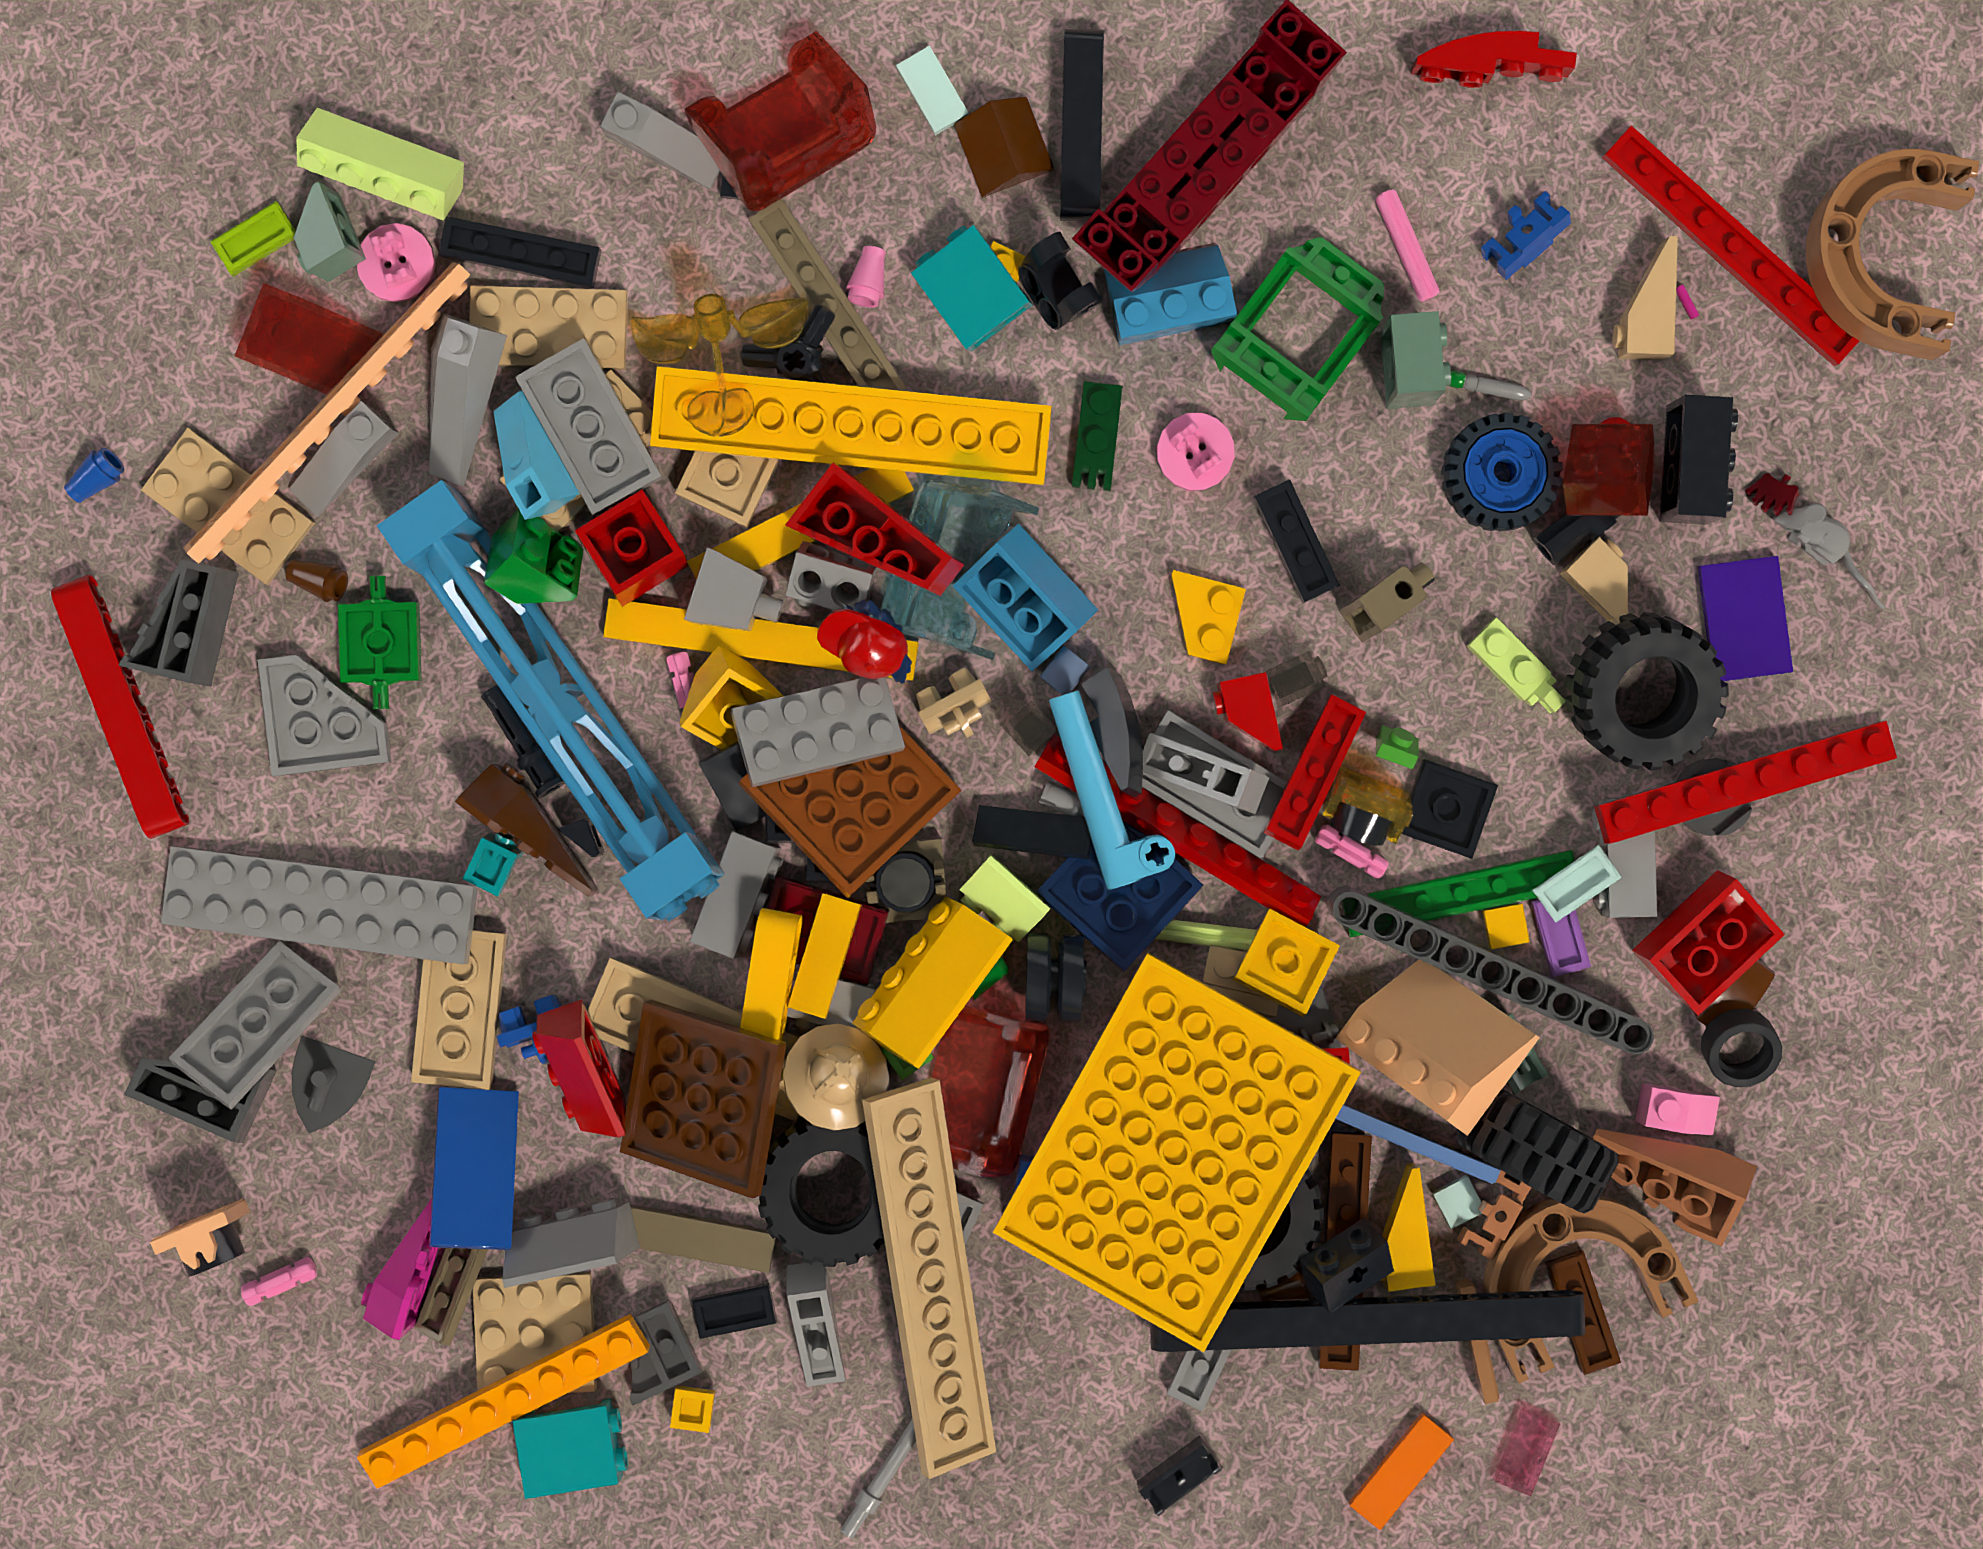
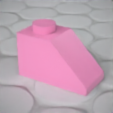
(1677, 1110)

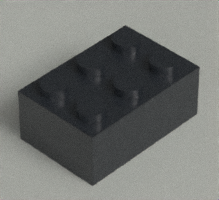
(1698, 459)

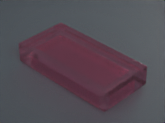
(1526, 1451)

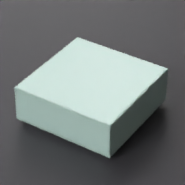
(1458, 1201)

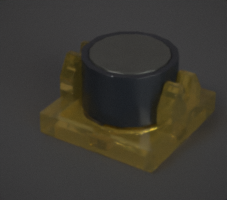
(1367, 808)

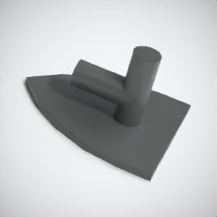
(326, 1082)

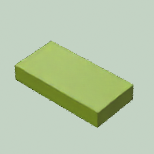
(254, 238)

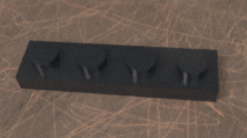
(519, 252)

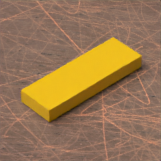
(824, 956)

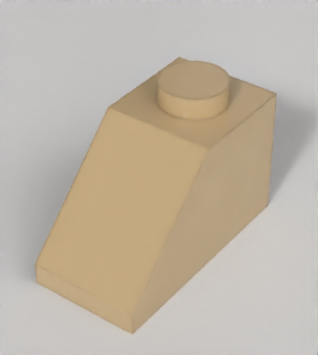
(1600, 578)

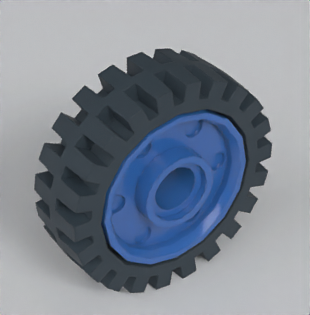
(1531, 464)

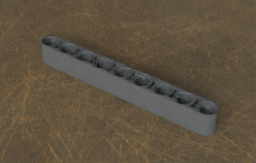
(1505, 981)

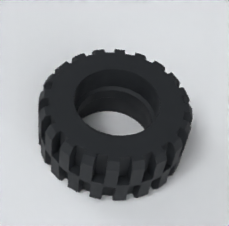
(1680, 725)
(1542, 1152)
(787, 1217)
(1292, 1238)

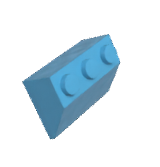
(1181, 297)
(1025, 597)

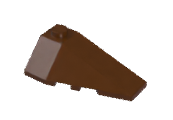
(510, 806)

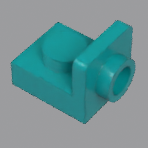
(493, 862)

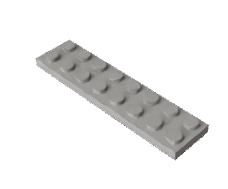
(319, 904)

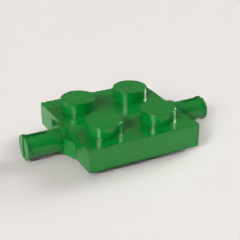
(379, 642)

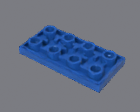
(474, 1169)

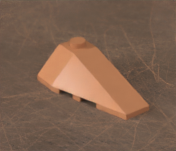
(1690, 1180)

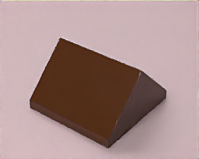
(1003, 145)

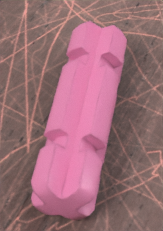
(682, 680)
(1351, 851)
(278, 1281)

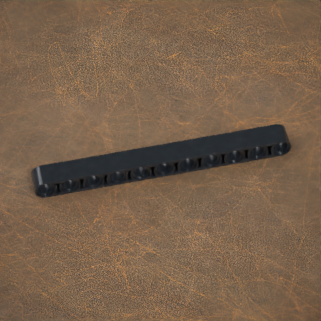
(1392, 1321)

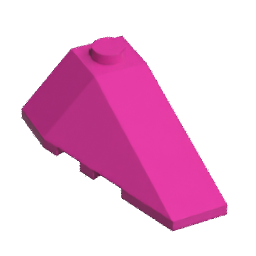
(400, 1287)

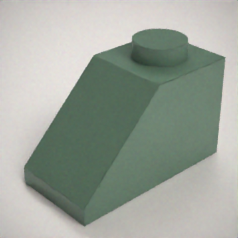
(326, 235)

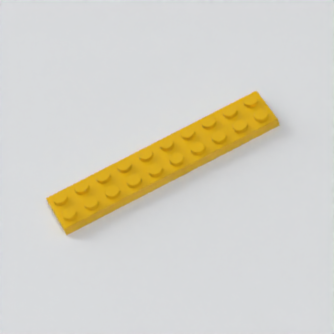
(862, 427)

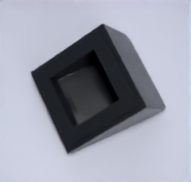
(585, 836)

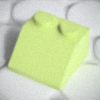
(1003, 898)

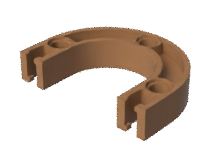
(1837, 266)
(1609, 1221)

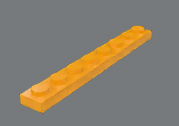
(503, 1401)

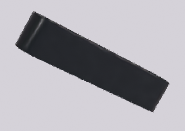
(1081, 123)

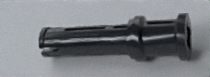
(530, 754)

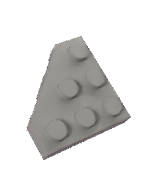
(315, 721)

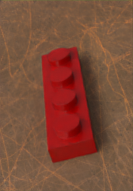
(1314, 772)

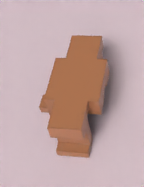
(1499, 1225)

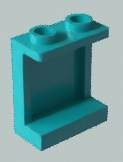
(970, 287)
(570, 1449)

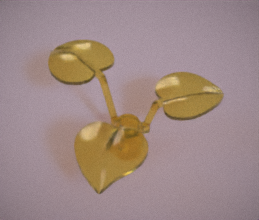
(668, 336)

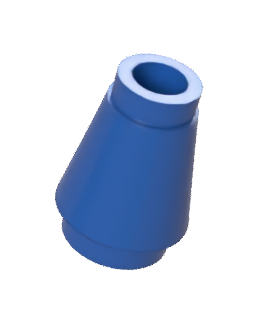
(95, 474)

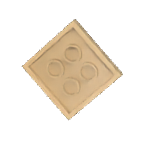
(529, 1322)

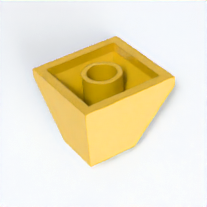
(717, 687)

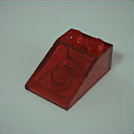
(302, 340)

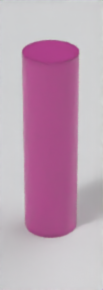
(1687, 302)

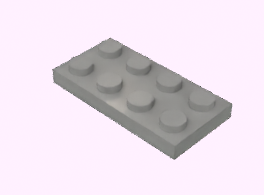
(588, 427)
(817, 730)
(1229, 821)
(254, 1025)

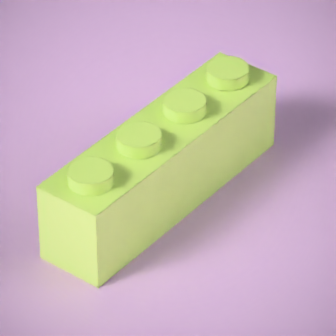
(380, 163)

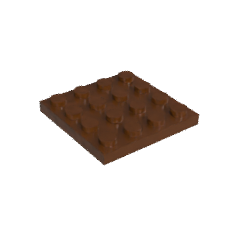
(703, 1098)

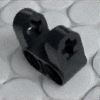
(1054, 284)

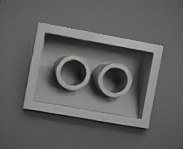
(570, 1242)

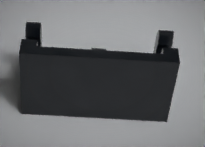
(1178, 1475)

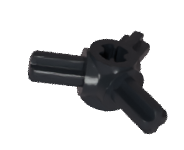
(807, 343)

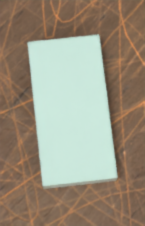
(932, 90)
(1577, 883)

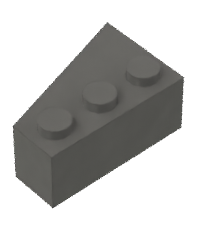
(187, 626)

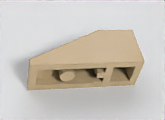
(1649, 318)

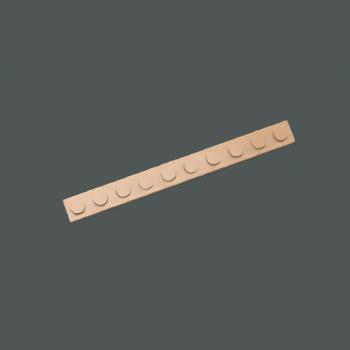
(316, 425)

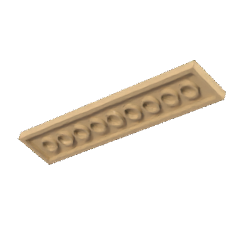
(929, 1276)

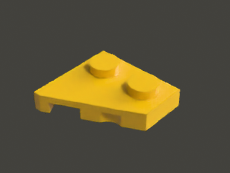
(1207, 615)

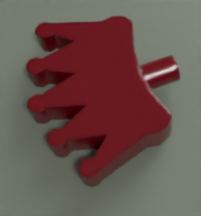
(1774, 493)

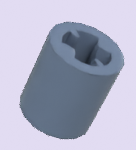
(1064, 671)

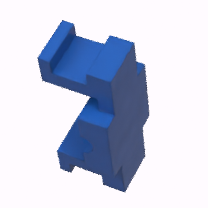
(1545, 226)

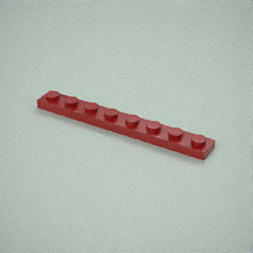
(1728, 243)
(1745, 782)
(1198, 844)

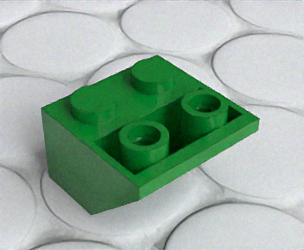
(533, 562)

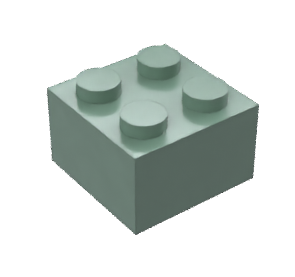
(1414, 359)

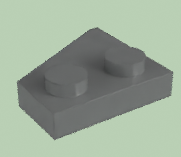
(669, 1356)

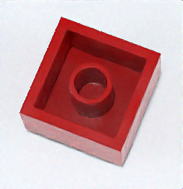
(632, 548)

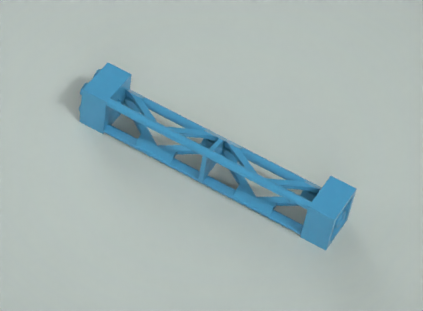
(435, 538)

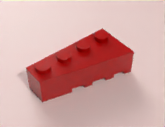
(863, 525)

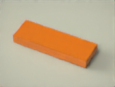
(1401, 1471)

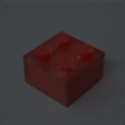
(1609, 469)

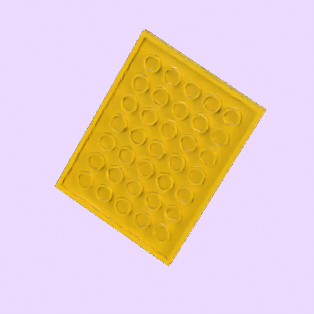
(1176, 1151)

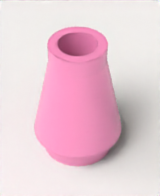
(867, 280)

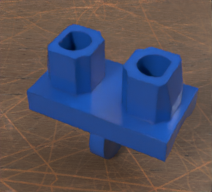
(517, 1031)

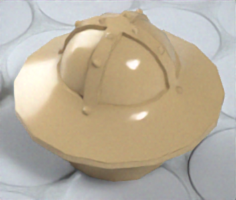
(832, 1073)

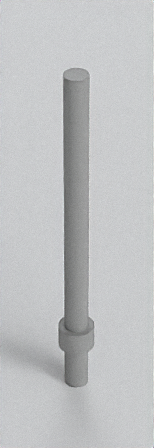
(869, 1498)

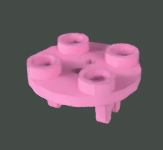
(401, 280)
(1206, 466)

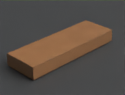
(1480, 1356)

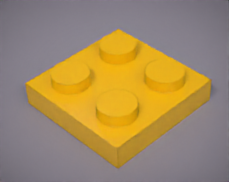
(1286, 962)

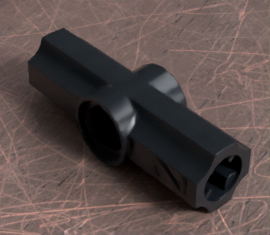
(1570, 533)

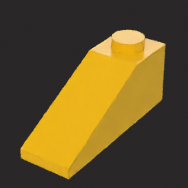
(1409, 1236)

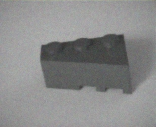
(175, 1093)

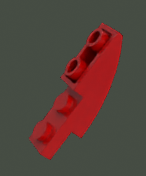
(1477, 56)

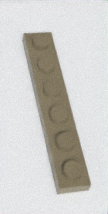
(813, 280)

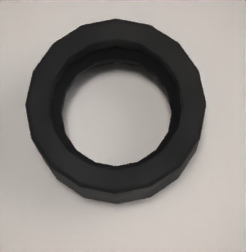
(1751, 1071)

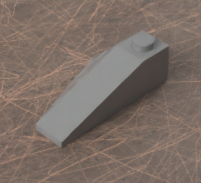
(461, 381)

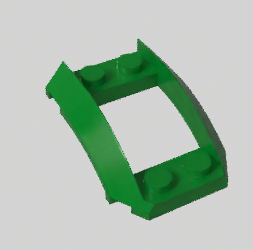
(1268, 369)

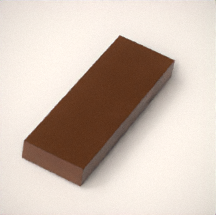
(1597, 1347)

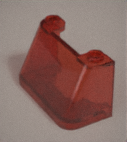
(788, 127)
(988, 1087)

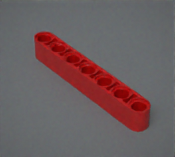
(118, 707)

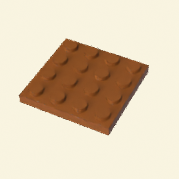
(857, 812)

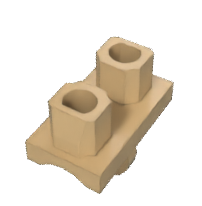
(955, 710)

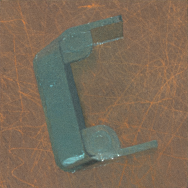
(958, 521)

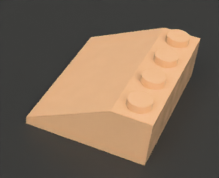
(1439, 1042)

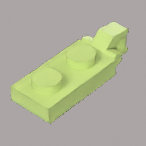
(1515, 666)

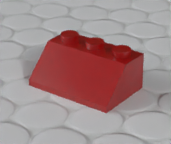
(1708, 941)
(581, 1069)

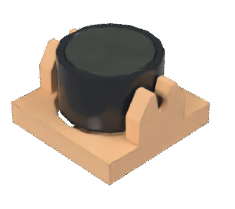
(206, 1239)

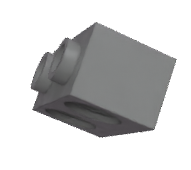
(833, 569)

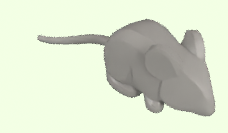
(1823, 539)

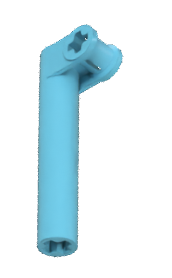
(1118, 858)

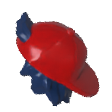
(866, 641)

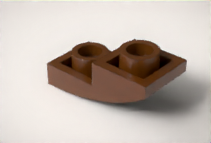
(1742, 994)

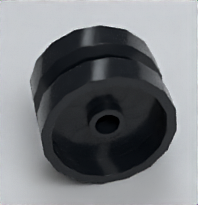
(1055, 977)

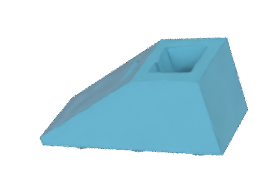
(530, 460)

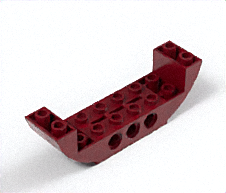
(1212, 149)

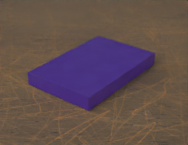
(1746, 617)

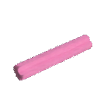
(1407, 245)

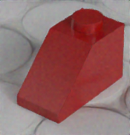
(1249, 708)

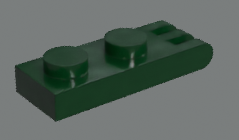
(1097, 434)

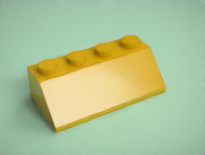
(931, 981)

